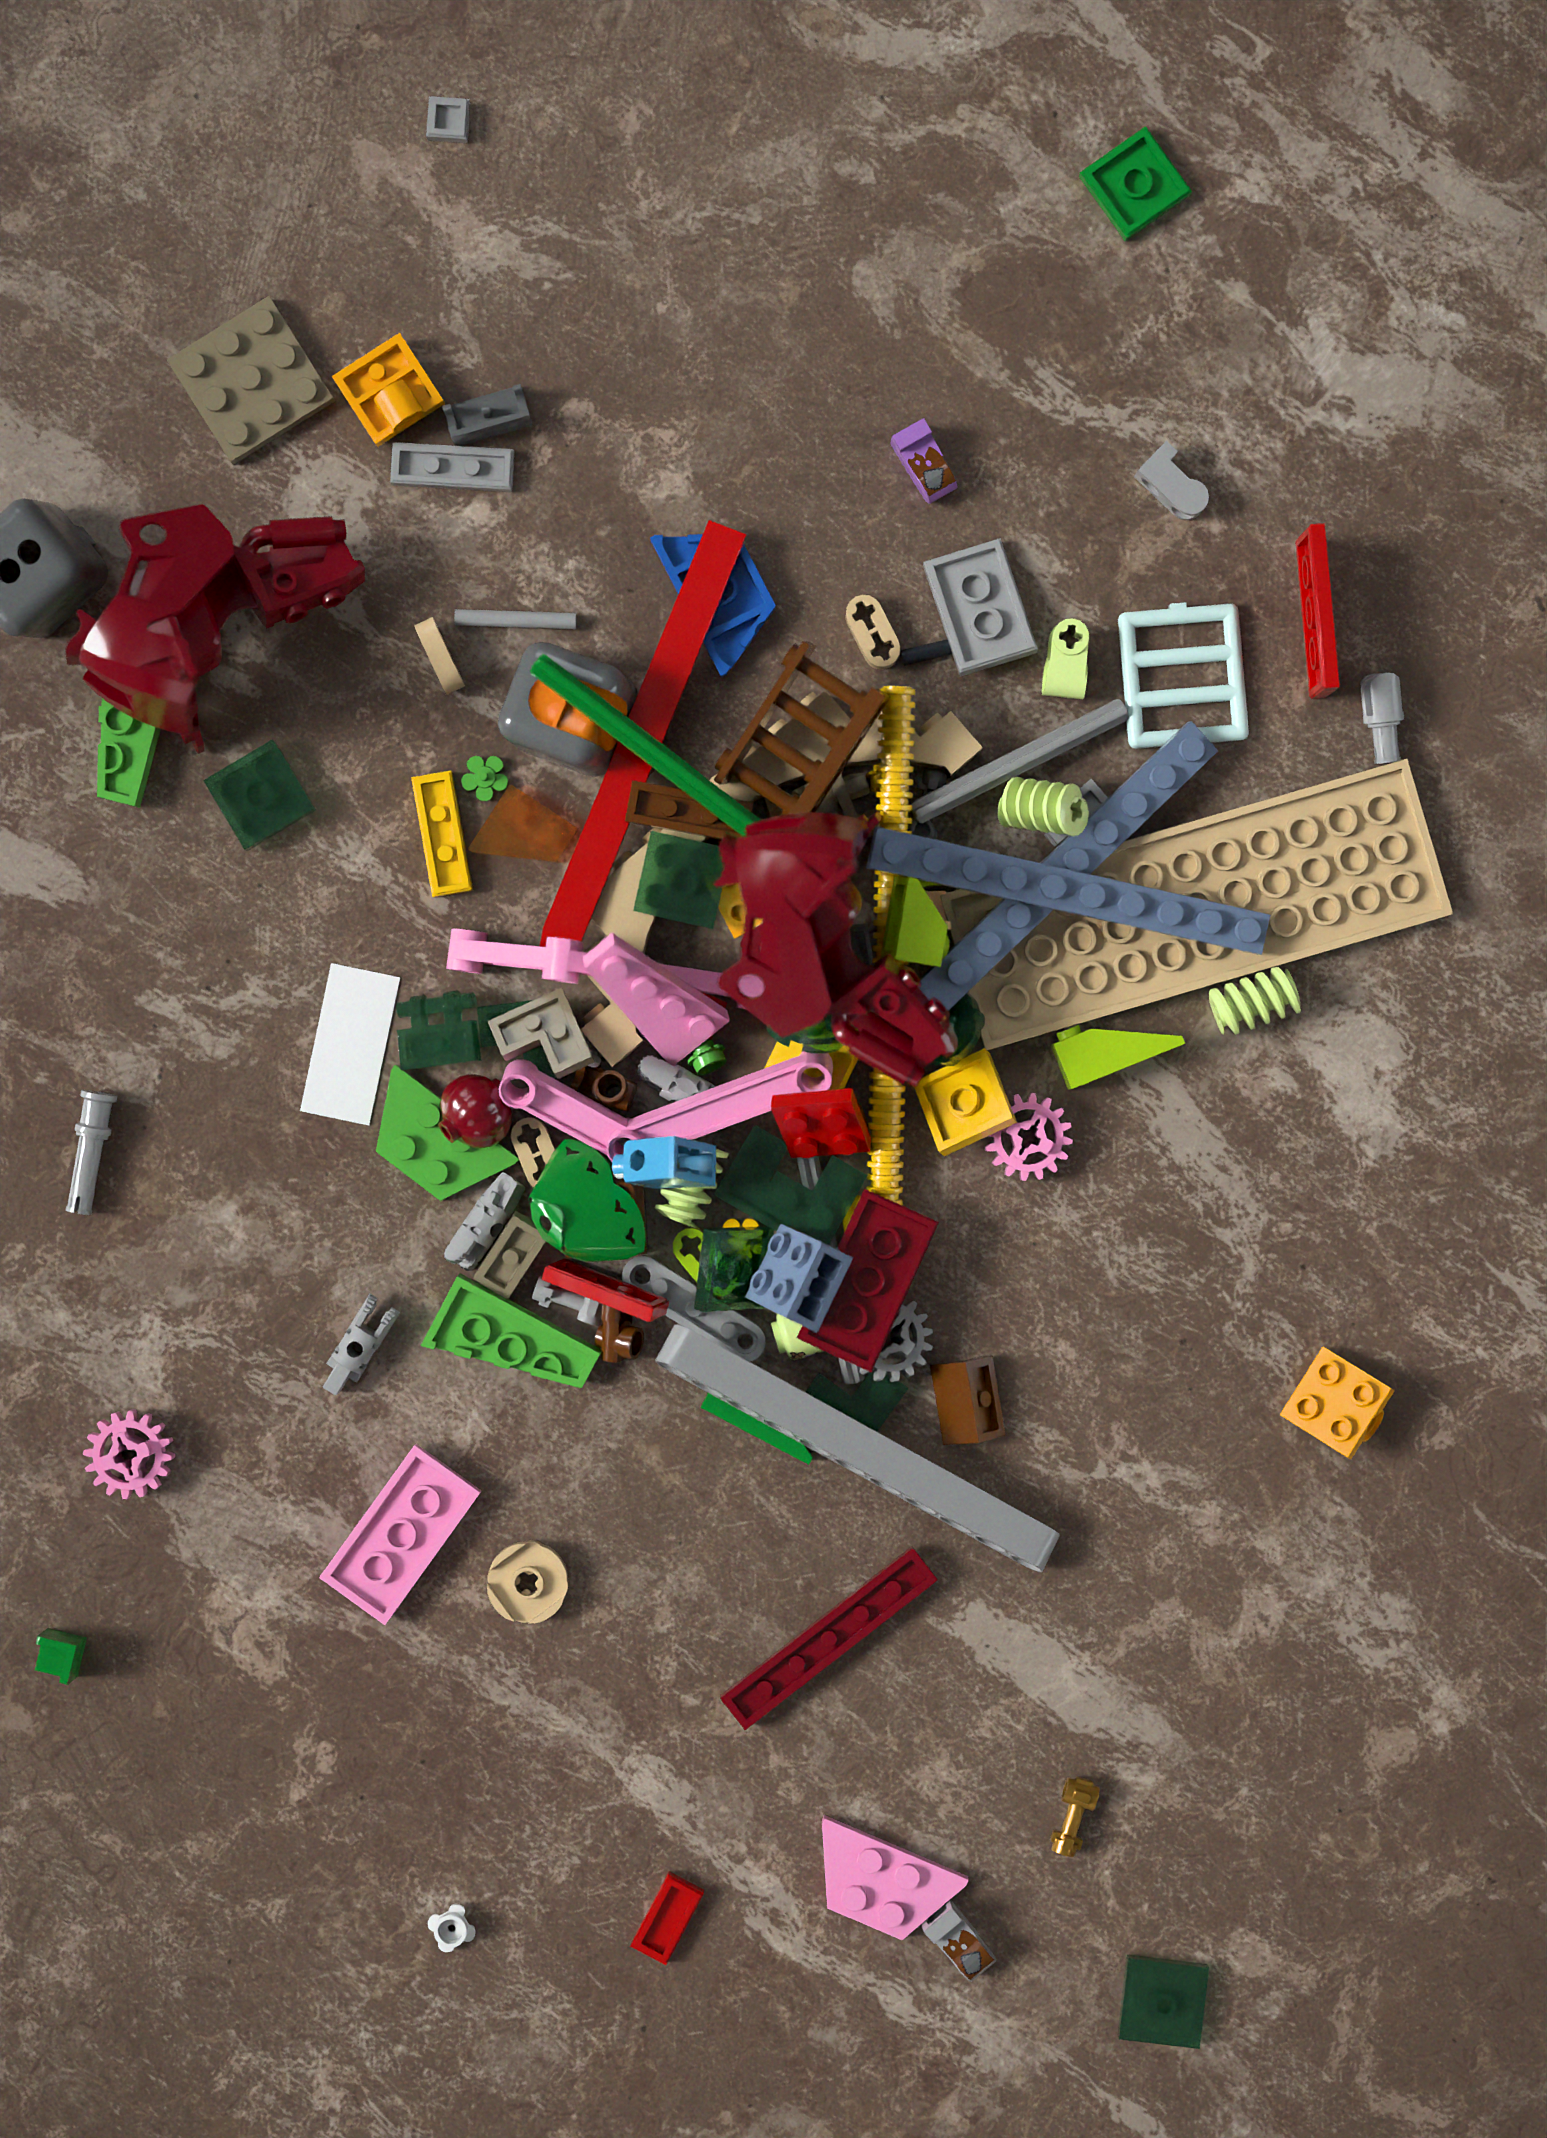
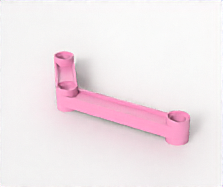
(563, 962)
(684, 1118)

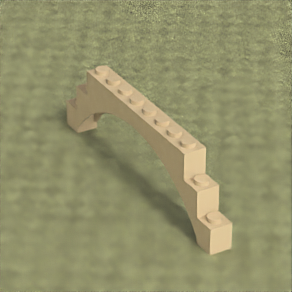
(942, 747)

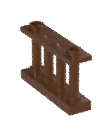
(841, 739)

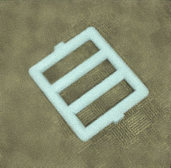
(1229, 652)

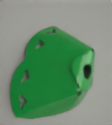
(584, 1207)

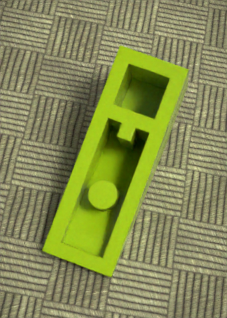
(1100, 1052)

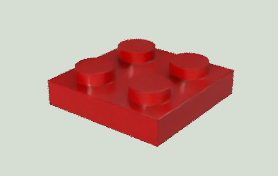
(821, 1123)

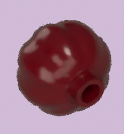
(474, 1111)

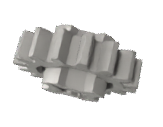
(903, 1346)

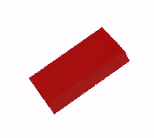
(667, 1918)

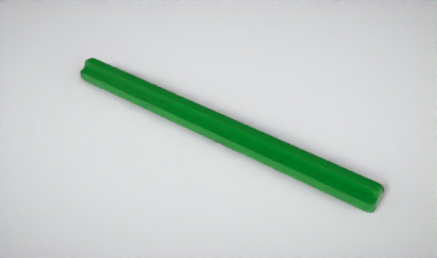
(642, 744)

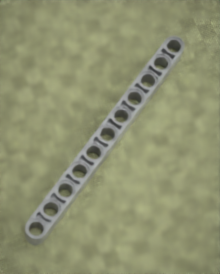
(857, 1448)

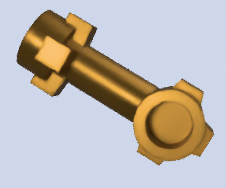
(1080, 1795)

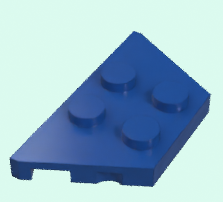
(742, 607)

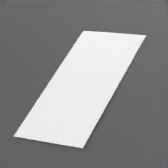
(350, 1044)

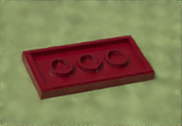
(886, 1254)

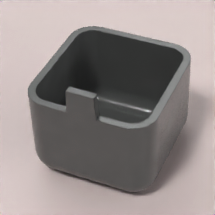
(61, 578)

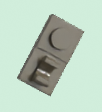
(510, 1256)

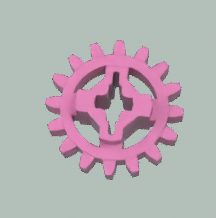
(1043, 1145)
(123, 1439)

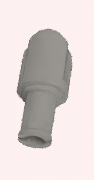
(1383, 713)

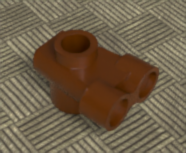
(596, 1083)
(618, 1336)

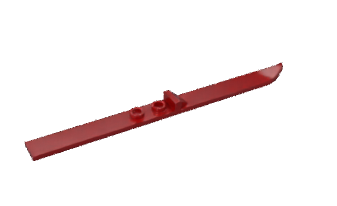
(653, 713)

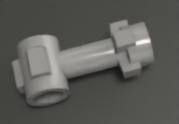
(588, 1309)

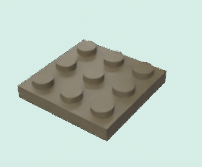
(250, 380)

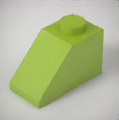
(914, 925)

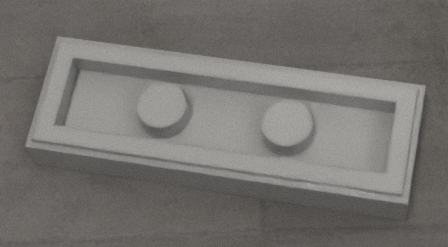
(452, 467)

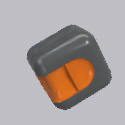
(552, 728)

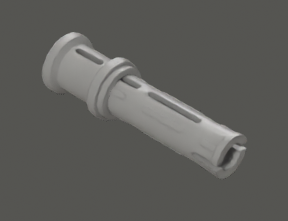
(92, 1131)

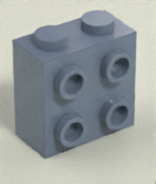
(798, 1277)

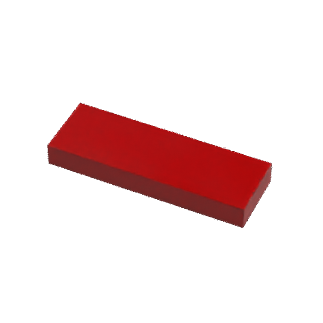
(606, 1290)

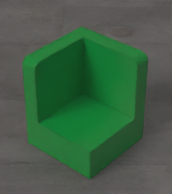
(60, 1654)

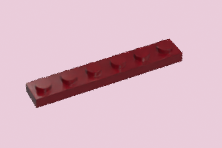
(828, 1638)

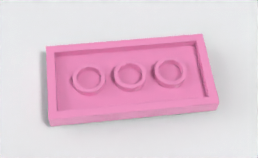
(400, 1534)

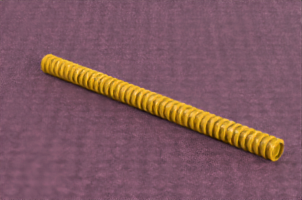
(894, 808)

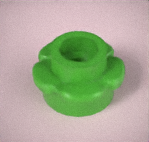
(707, 1057)

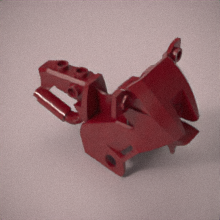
(189, 594)
(799, 885)

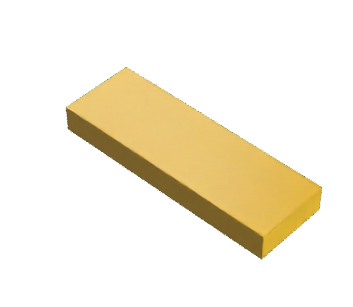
(442, 834)

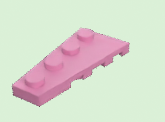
(654, 999)

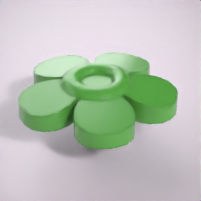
(484, 777)

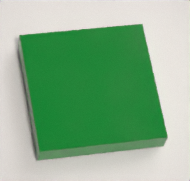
(1135, 183)

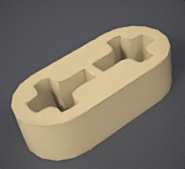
(881, 628)
(439, 655)
(524, 1150)

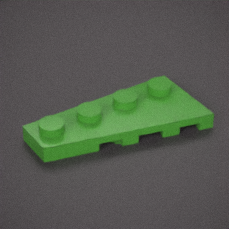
(124, 756)
(501, 1332)

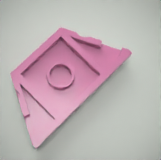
(882, 1881)

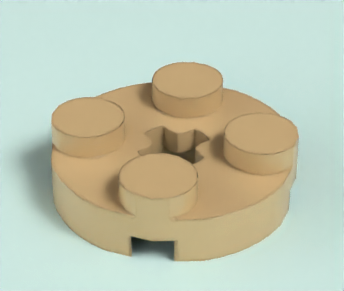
(523, 1605)

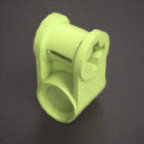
(1066, 668)

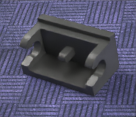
(487, 416)

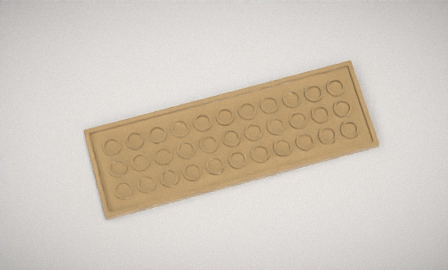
(1319, 860)

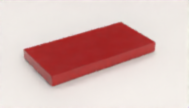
(1317, 612)

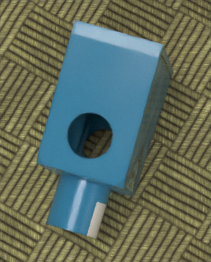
(654, 1163)

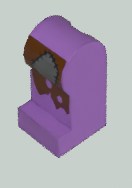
(923, 461)

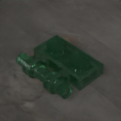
(441, 1043)

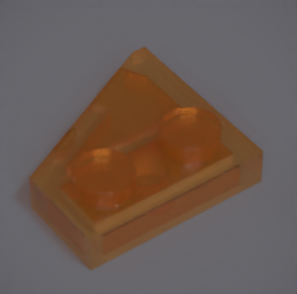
(523, 830)

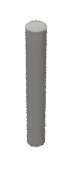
(520, 619)

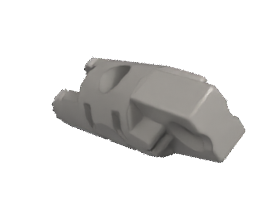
(671, 1081)
(484, 1222)
(348, 1362)

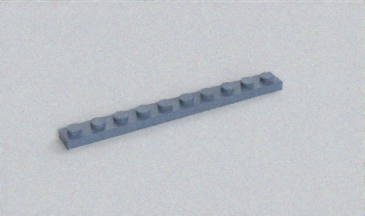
(1106, 830)
(1067, 891)

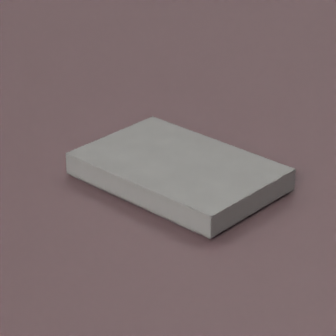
(980, 607)

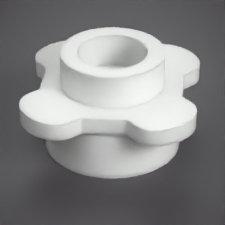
(446, 1939)

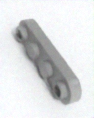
(717, 1326)

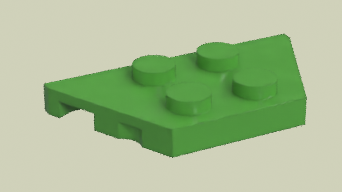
(419, 1149)

